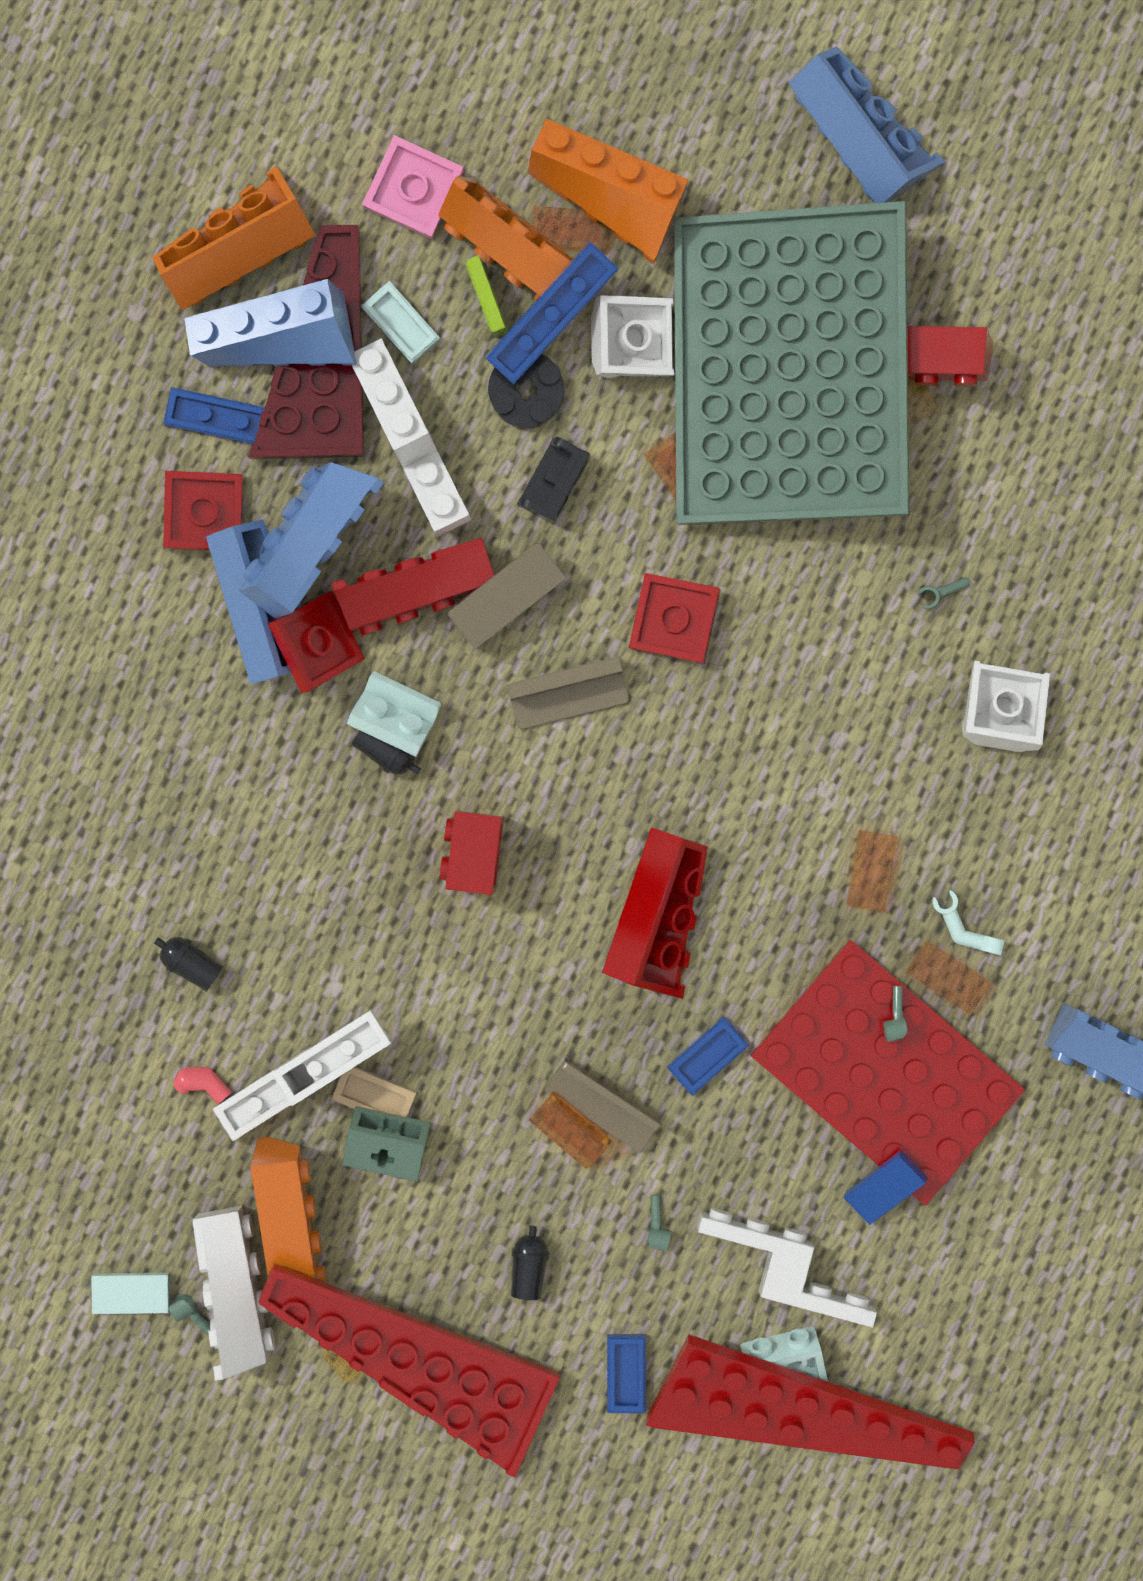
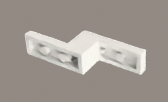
(409, 438)
(302, 1075)
(787, 1267)

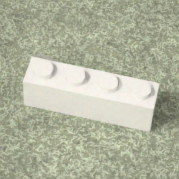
(232, 1290)

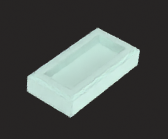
(400, 322)
(130, 1293)

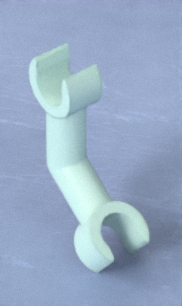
(963, 937)

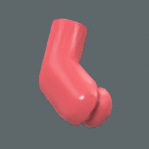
(201, 1079)

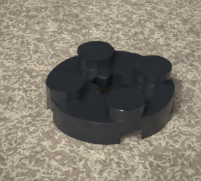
(539, 407)

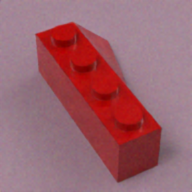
(949, 354)
(413, 587)
(658, 915)

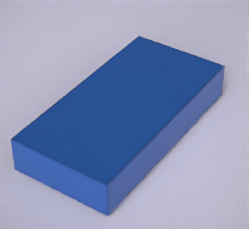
(707, 1056)
(885, 1187)
(626, 1373)

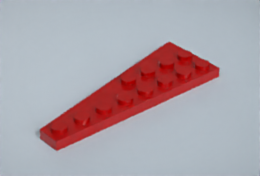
(454, 1380)
(754, 1400)

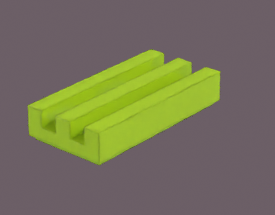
(486, 296)

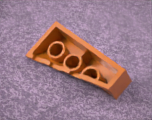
(610, 185)
(502, 236)
(234, 242)
(286, 1208)

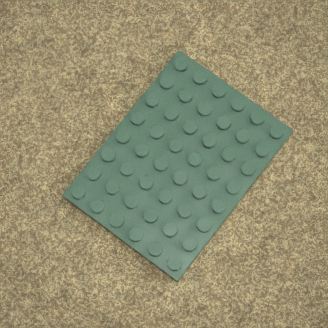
(792, 365)

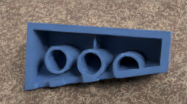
(862, 127)
(276, 329)
(306, 536)
(232, 554)
(1099, 1047)

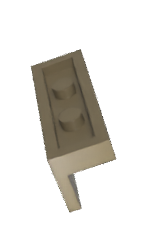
(506, 595)
(568, 693)
(603, 1105)

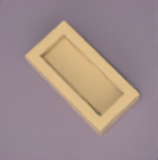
(373, 1092)

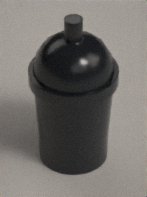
(385, 754)
(188, 961)
(528, 1266)

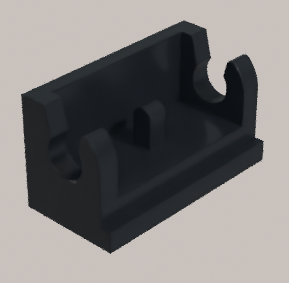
(554, 479)

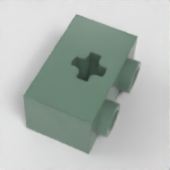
(386, 1143)

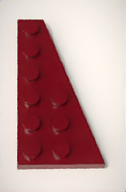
(320, 407)

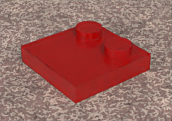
(199, 506)
(674, 618)
(316, 641)

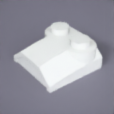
(631, 336)
(1006, 708)

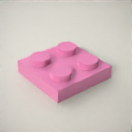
(411, 187)

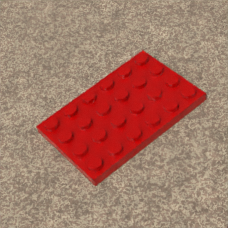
(911, 1094)

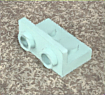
(394, 714)
(793, 1350)

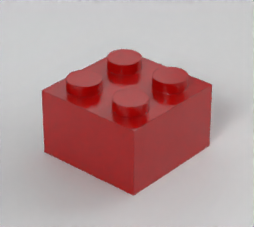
(473, 852)

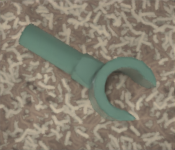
(944, 591)
(896, 1028)
(657, 1237)
(183, 1307)

